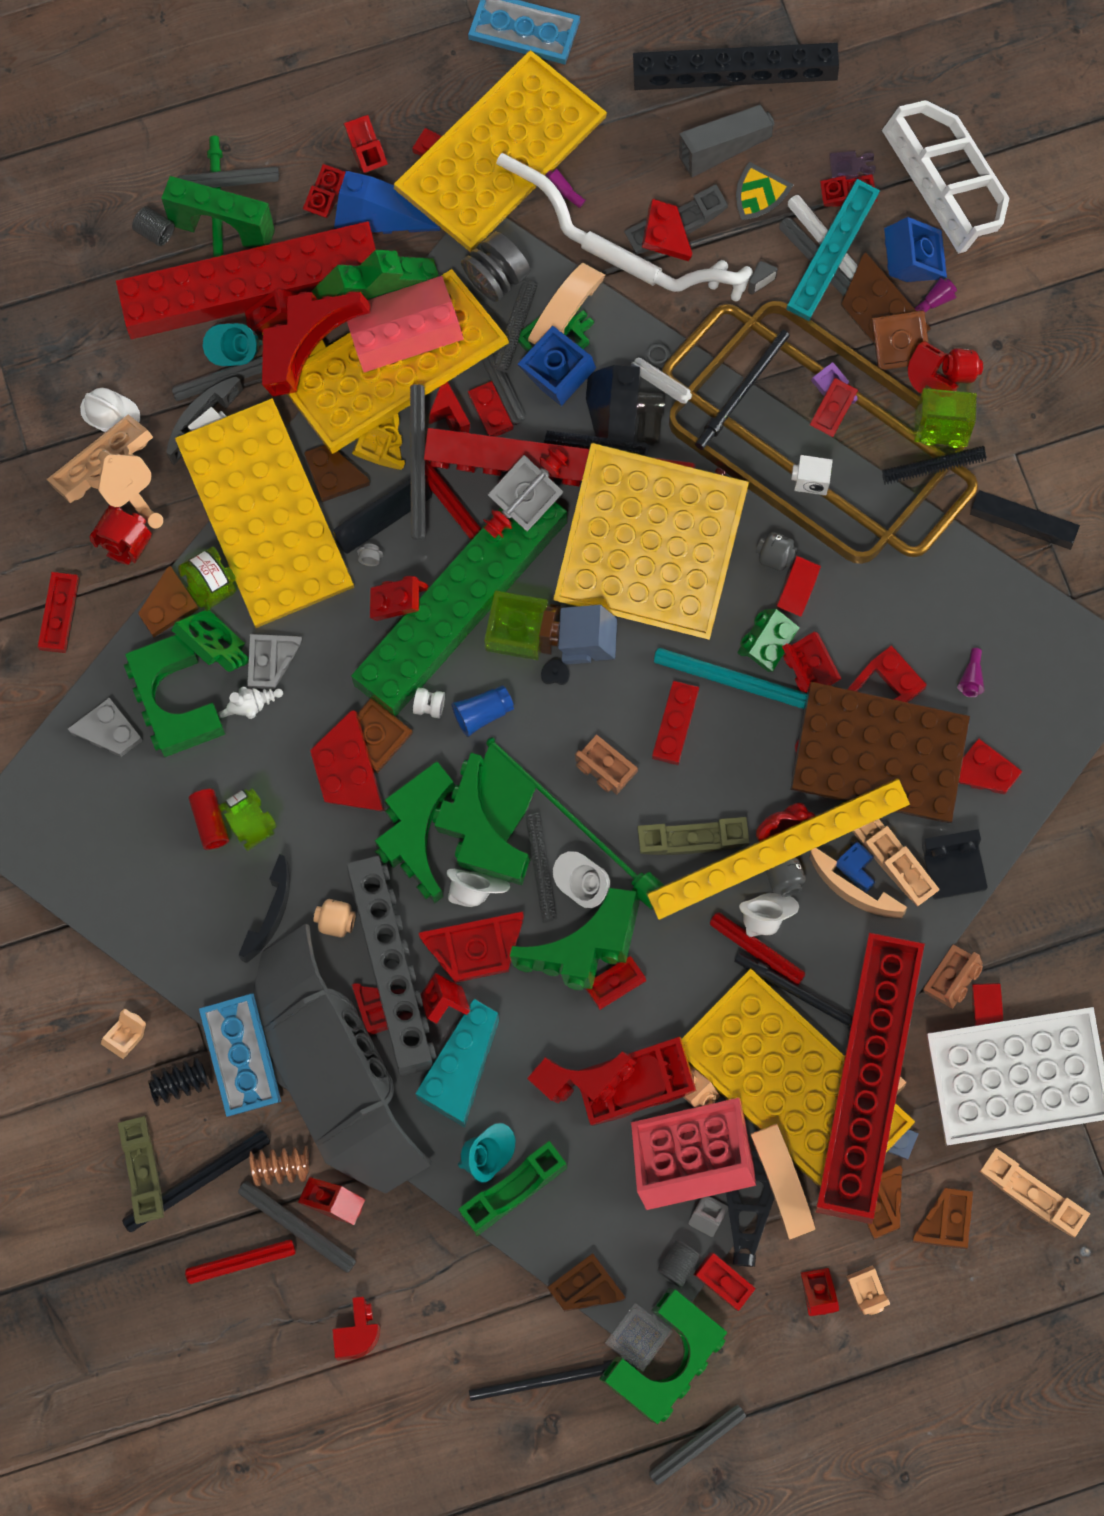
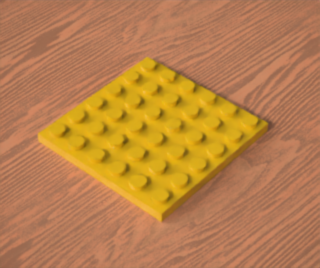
(651, 540)

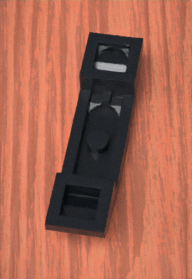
(254, 941)

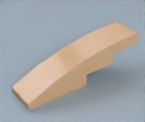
(897, 861)

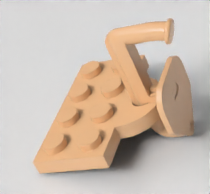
(111, 469)

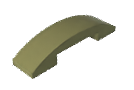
(693, 838)
(141, 1169)

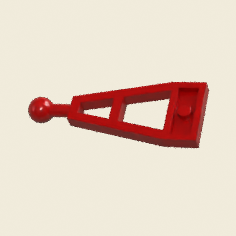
(895, 673)

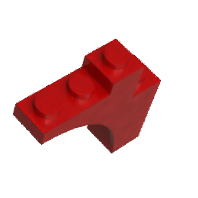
(307, 324)

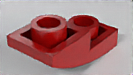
(837, 189)
(325, 192)
(798, 586)
(987, 1003)

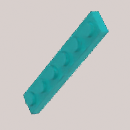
(832, 250)

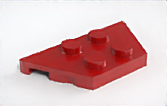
(345, 767)
(475, 947)

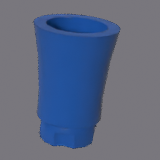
(482, 709)

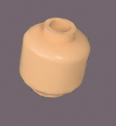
(335, 918)

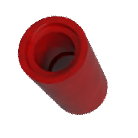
(208, 819)

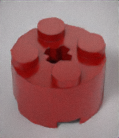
(121, 535)

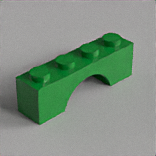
(521, 1184)

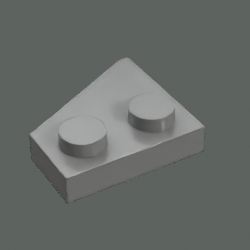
(270, 659)
(107, 729)

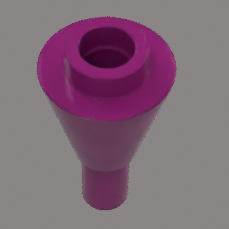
(565, 188)
(940, 294)
(972, 680)

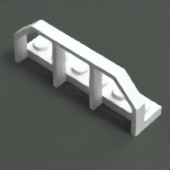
(928, 180)

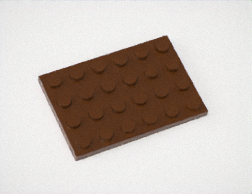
(866, 740)

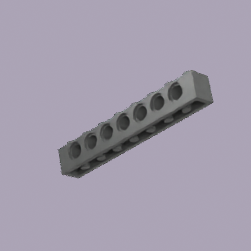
(408, 1058)

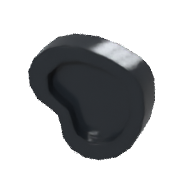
(555, 672)

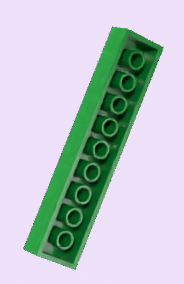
(452, 610)

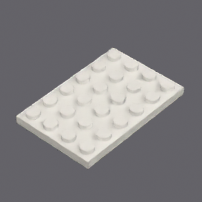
(1018, 1075)

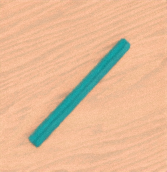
(730, 678)

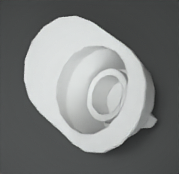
(105, 408)
(581, 879)
(473, 887)
(766, 912)

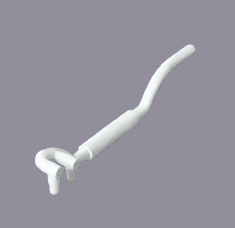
(621, 257)

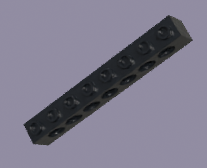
(735, 66)

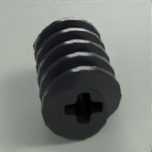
(178, 1080)

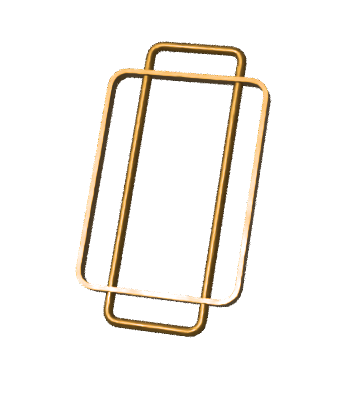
(753, 323)

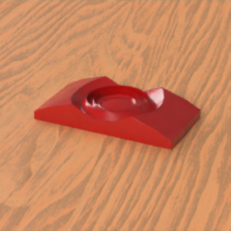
(658, 1078)

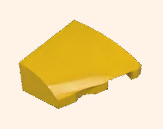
(381, 445)

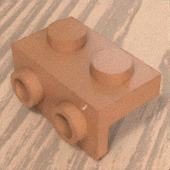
(605, 764)
(953, 976)

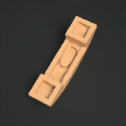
(567, 300)
(885, 906)
(783, 1181)
(1034, 1194)

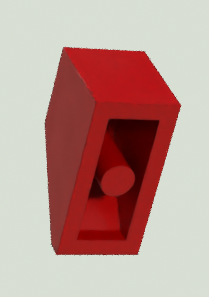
(268, 311)
(332, 1200)

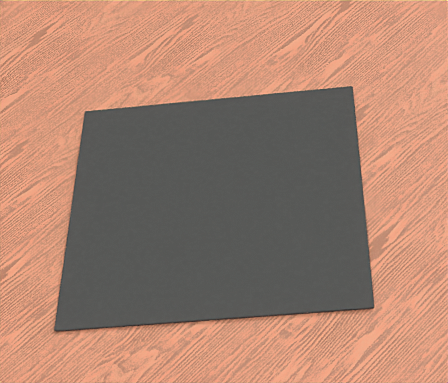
(124, 865)

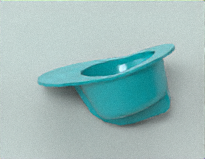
(231, 344)
(488, 1152)

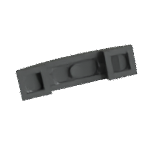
(694, 215)
(221, 393)

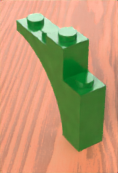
(377, 275)
(407, 840)
(481, 846)
(577, 955)

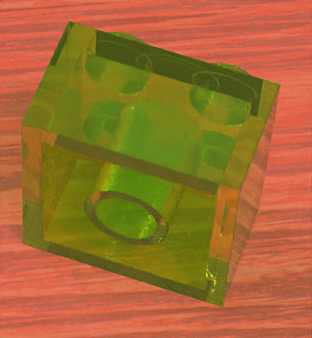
(945, 417)
(515, 625)

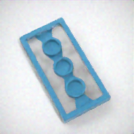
(525, 27)
(240, 1055)

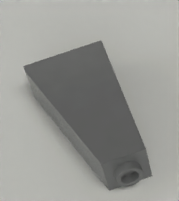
(723, 139)

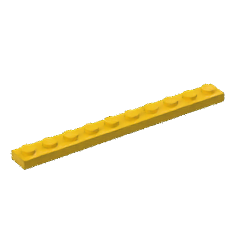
(778, 849)

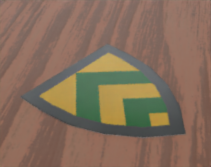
(759, 191)

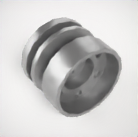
(495, 266)

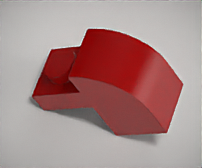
(364, 144)
(924, 368)
(360, 1339)

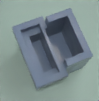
(587, 634)

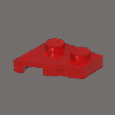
(665, 231)
(987, 769)
(371, 1008)

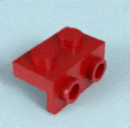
(396, 598)
(810, 662)

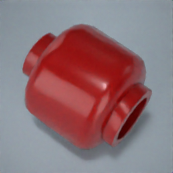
(962, 365)

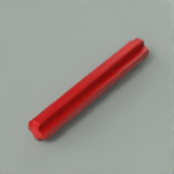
(451, 502)
(757, 948)
(240, 1261)

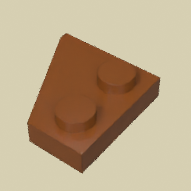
(166, 604)
(888, 1204)
(948, 1220)

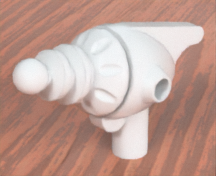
(248, 702)

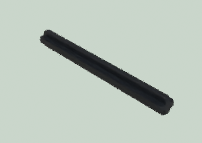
(206, 1174)

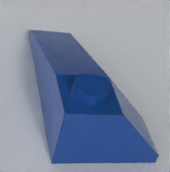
(376, 201)

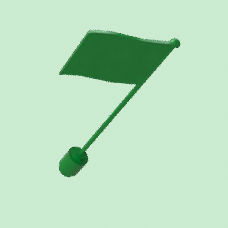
(506, 797)

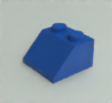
(914, 251)
(557, 365)

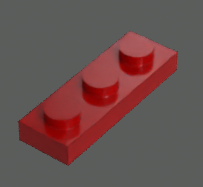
(58, 612)
(675, 723)

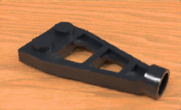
(763, 1208)

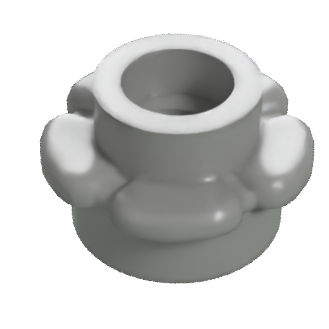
(369, 555)

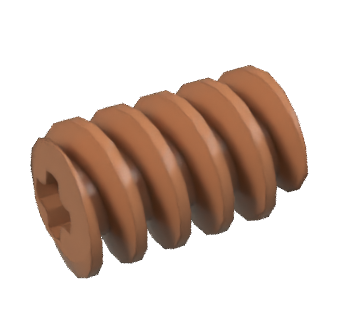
(279, 1166)

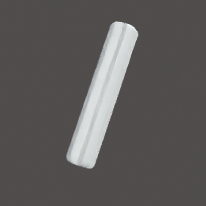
(662, 381)

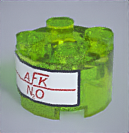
(208, 578)
(247, 818)

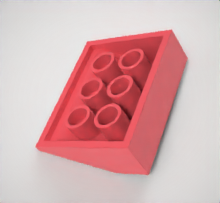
(405, 324)
(692, 1154)

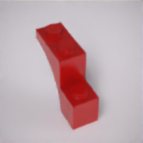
(596, 1083)

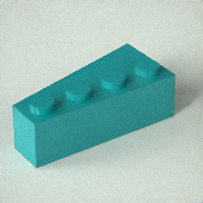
(460, 1065)

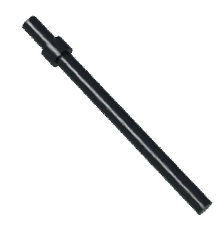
(715, 424)
(764, 972)
(540, 1381)

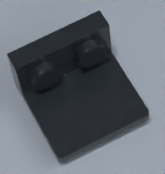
(955, 863)

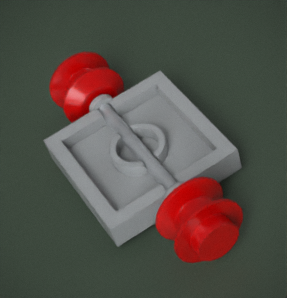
(525, 493)

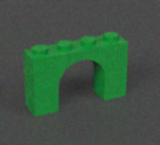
(188, 200)
(172, 731)
(699, 1339)

